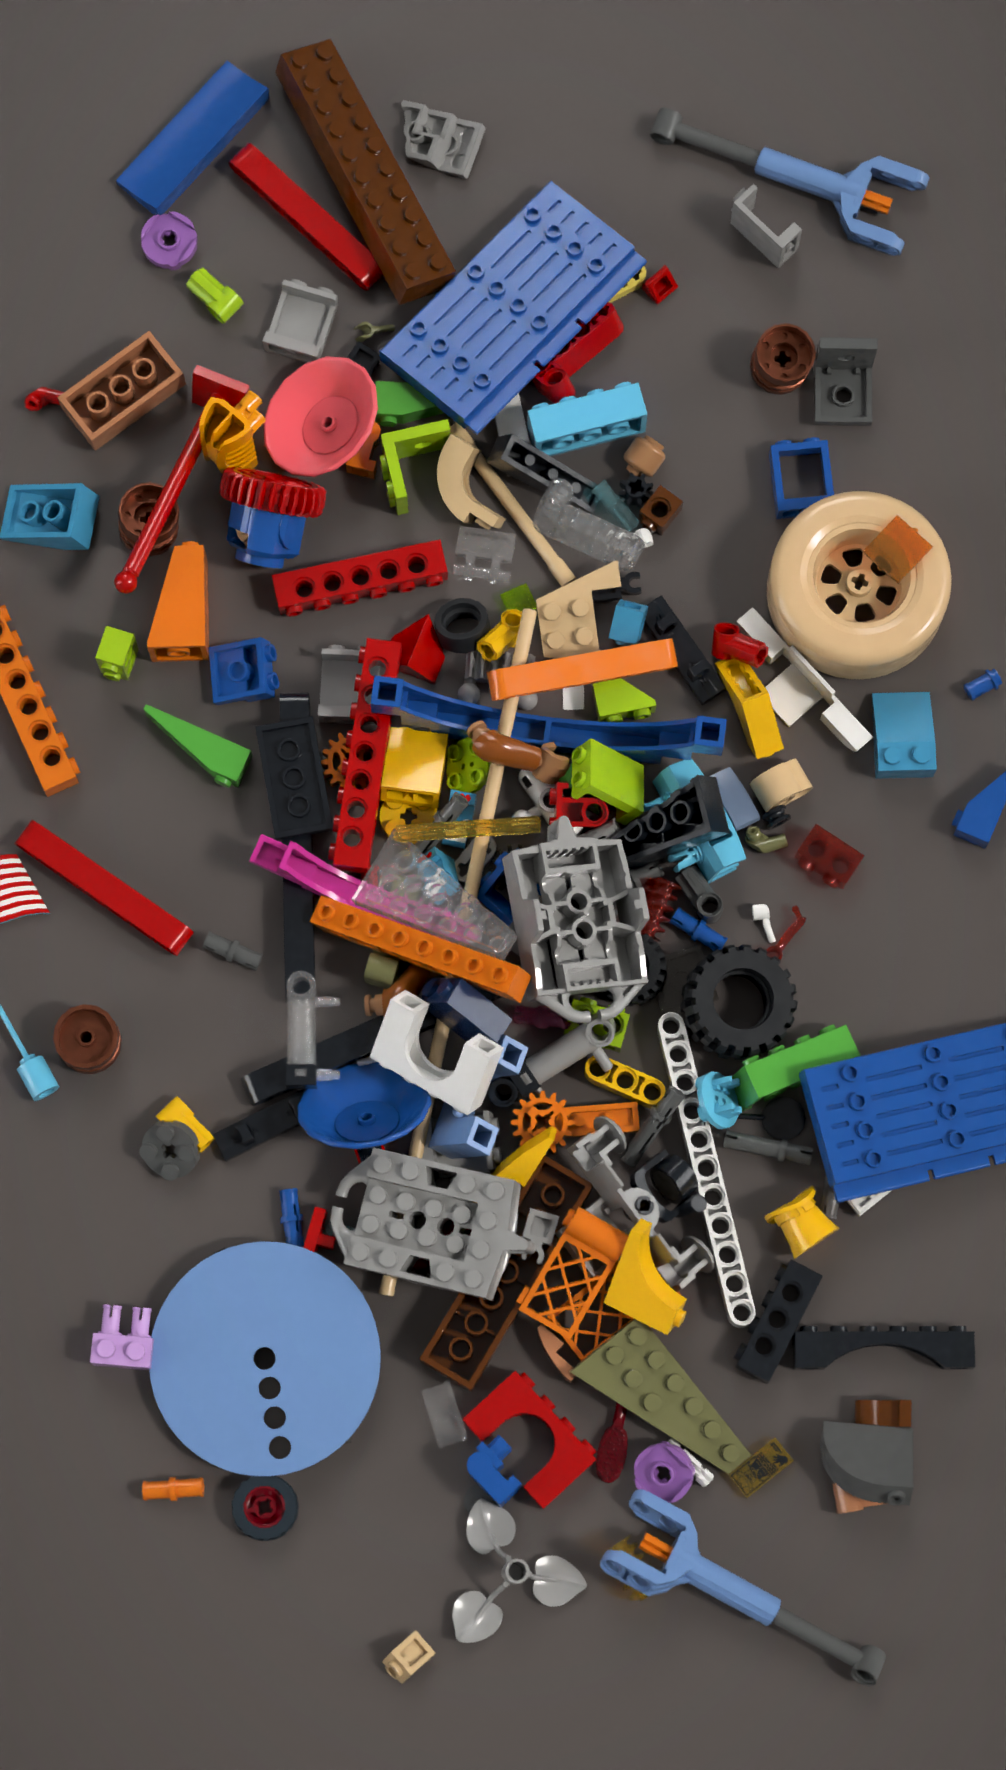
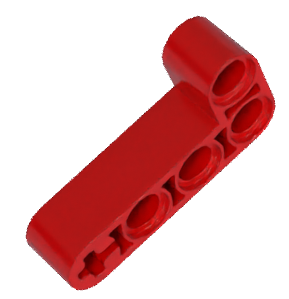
(598, 333)

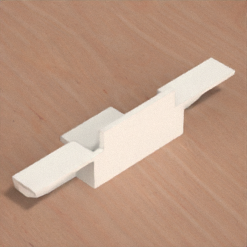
(802, 686)

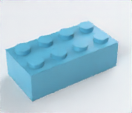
(587, 419)

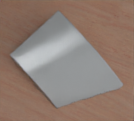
(441, 139)

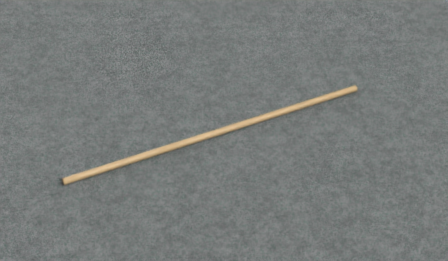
(472, 883)

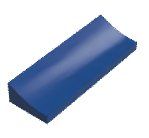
(193, 138)

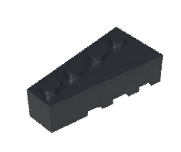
(679, 823)

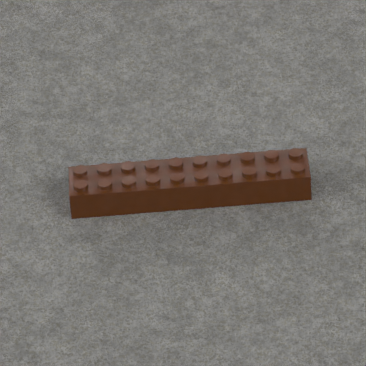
(365, 171)

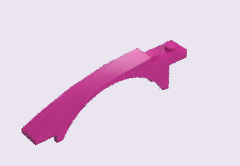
(308, 871)

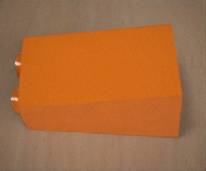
(182, 612)

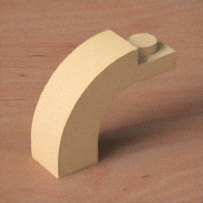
(453, 483)

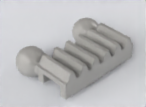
(476, 672)

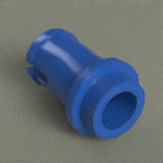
(983, 684)

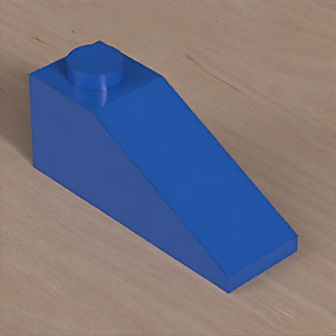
(981, 814)

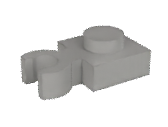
(540, 1230)

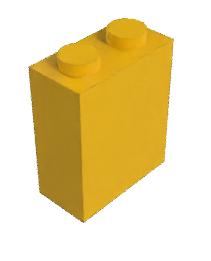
(414, 767)

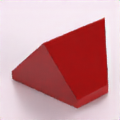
(421, 650)

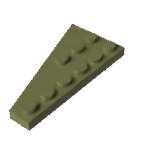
(649, 1382)

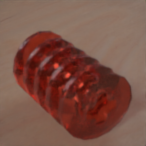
(657, 897)

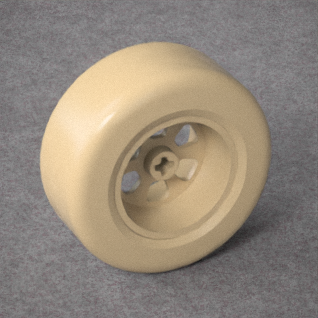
(837, 641)

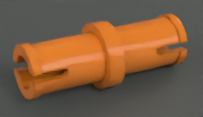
(173, 1488)

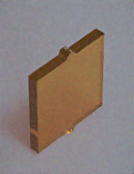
(897, 549)

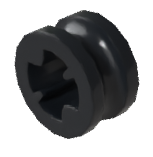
(776, 817)

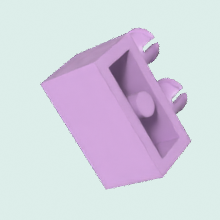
(123, 1351)

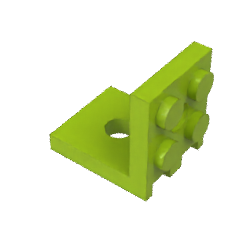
(404, 444)

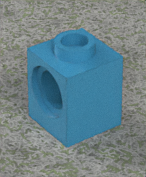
(628, 622)

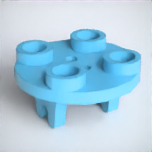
(718, 1099)

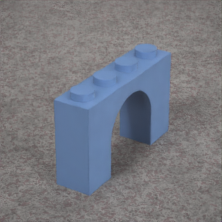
(468, 1135)

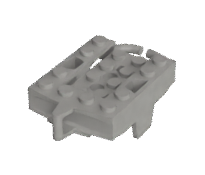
(610, 949)
(394, 1245)

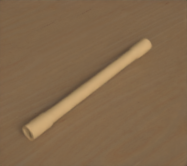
(554, 562)

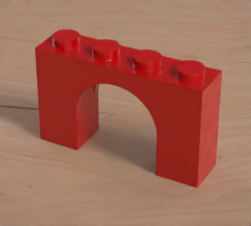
(517, 1398)

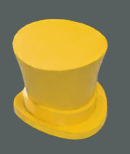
(802, 1222)

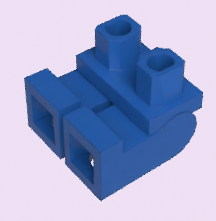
(485, 1469)

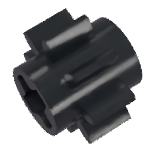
(631, 484)

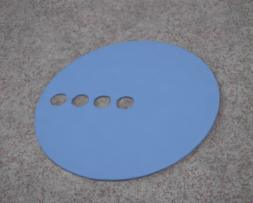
(278, 1301)

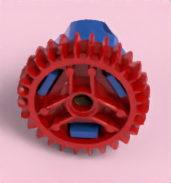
(268, 514)

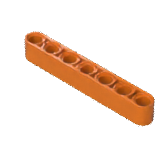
(582, 669)

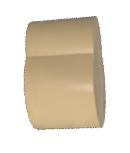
(781, 785)

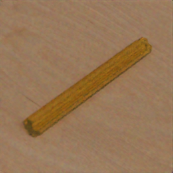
(468, 828)

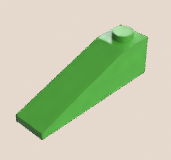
(401, 404)
(215, 754)

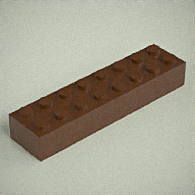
(478, 1325)

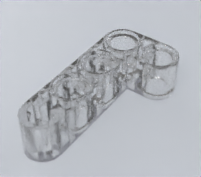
(583, 530)

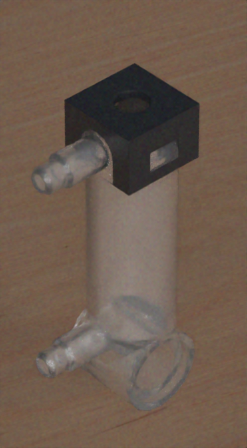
(301, 1034)

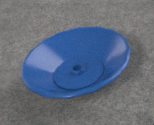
(362, 1107)

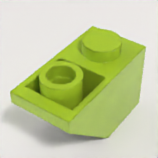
(621, 700)

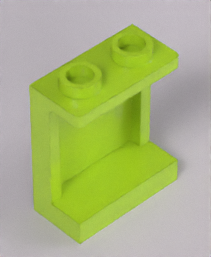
(608, 777)

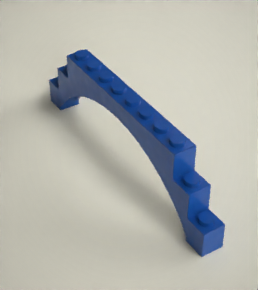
(637, 740)

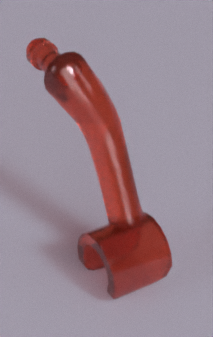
(789, 934)

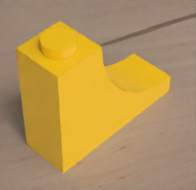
(752, 706)
(640, 1289)

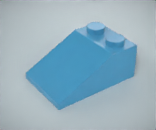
(50, 515)
(903, 735)

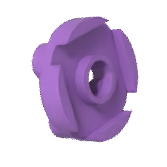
(166, 225)
(669, 1456)

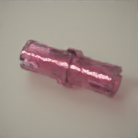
(541, 1017)

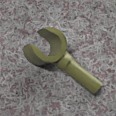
(370, 330)

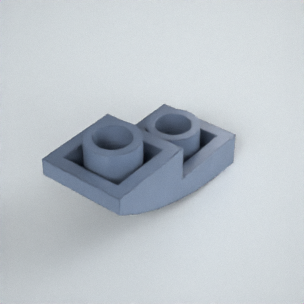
(736, 799)

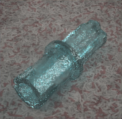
(615, 506)

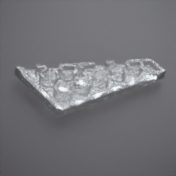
(422, 895)

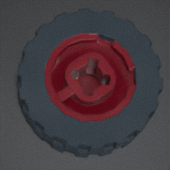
(265, 1507)

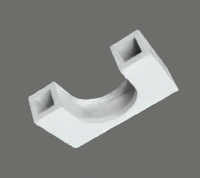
(400, 1051)

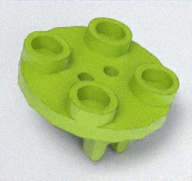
(464, 768)

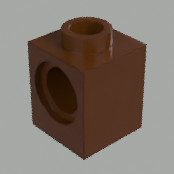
(660, 499)

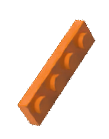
(623, 1114)

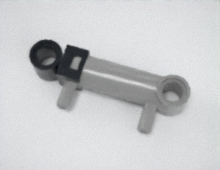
(555, 1059)

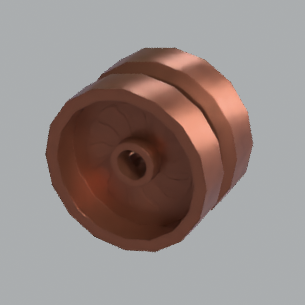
(90, 1056)

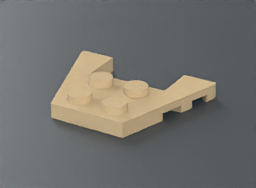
(569, 616)

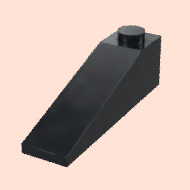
(538, 470)

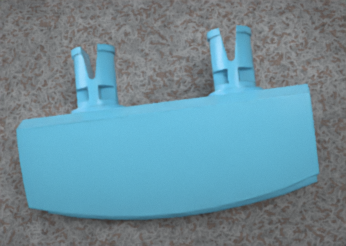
(713, 857)

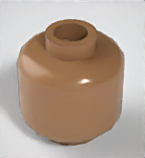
(644, 456)

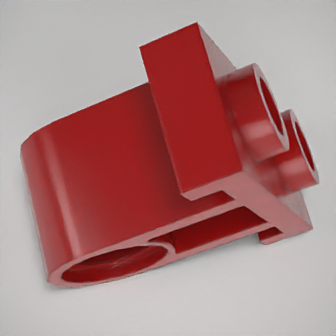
(575, 809)

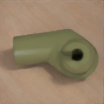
(763, 843)

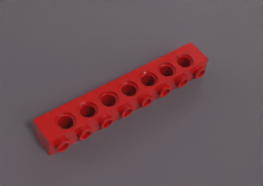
(358, 857)

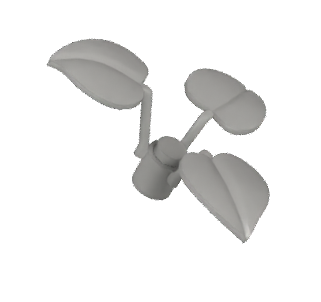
(554, 1584)

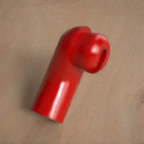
(41, 398)

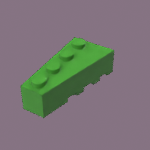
(781, 1068)

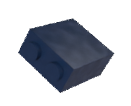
(464, 1009)

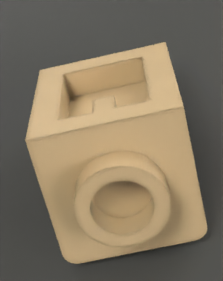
(408, 1657)

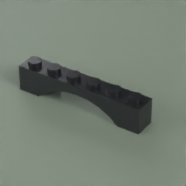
(946, 1349)

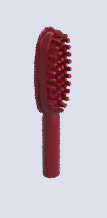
(613, 1448)

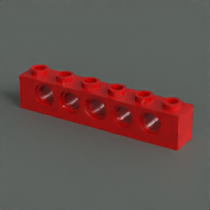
(344, 571)

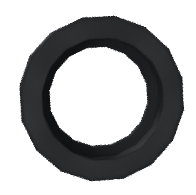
(459, 609)

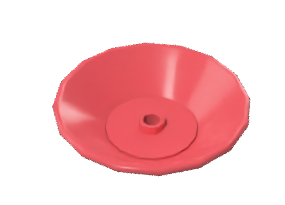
(320, 416)

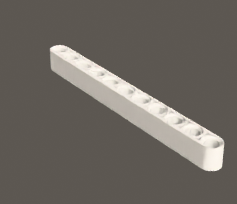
(711, 1183)

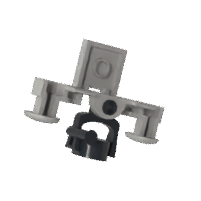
(673, 1181)

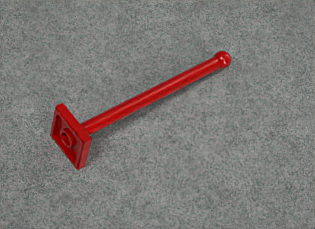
(204, 386)

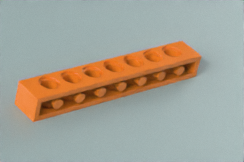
(55, 777)
(420, 949)

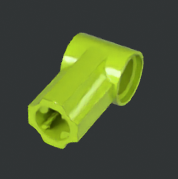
(219, 300)

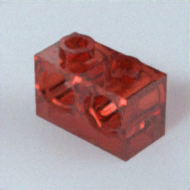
(833, 851)

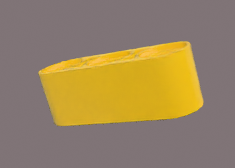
(633, 1093)

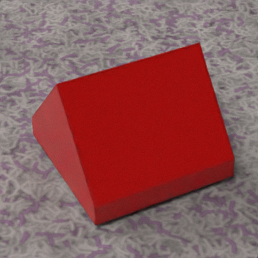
(660, 285)

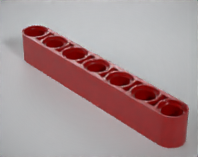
(306, 216)
(104, 887)

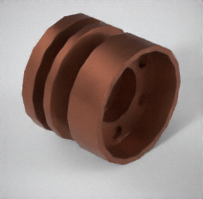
(795, 350)
(134, 512)

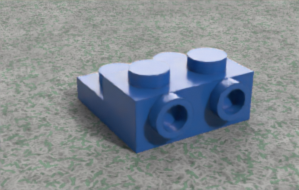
(243, 671)

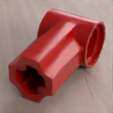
(731, 644)

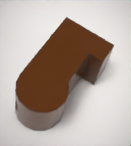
(884, 1412)

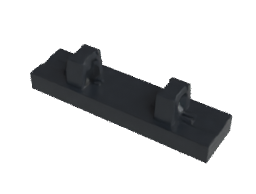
(691, 661)
(263, 1124)

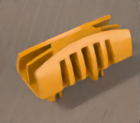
(229, 431)

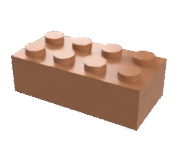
(122, 390)

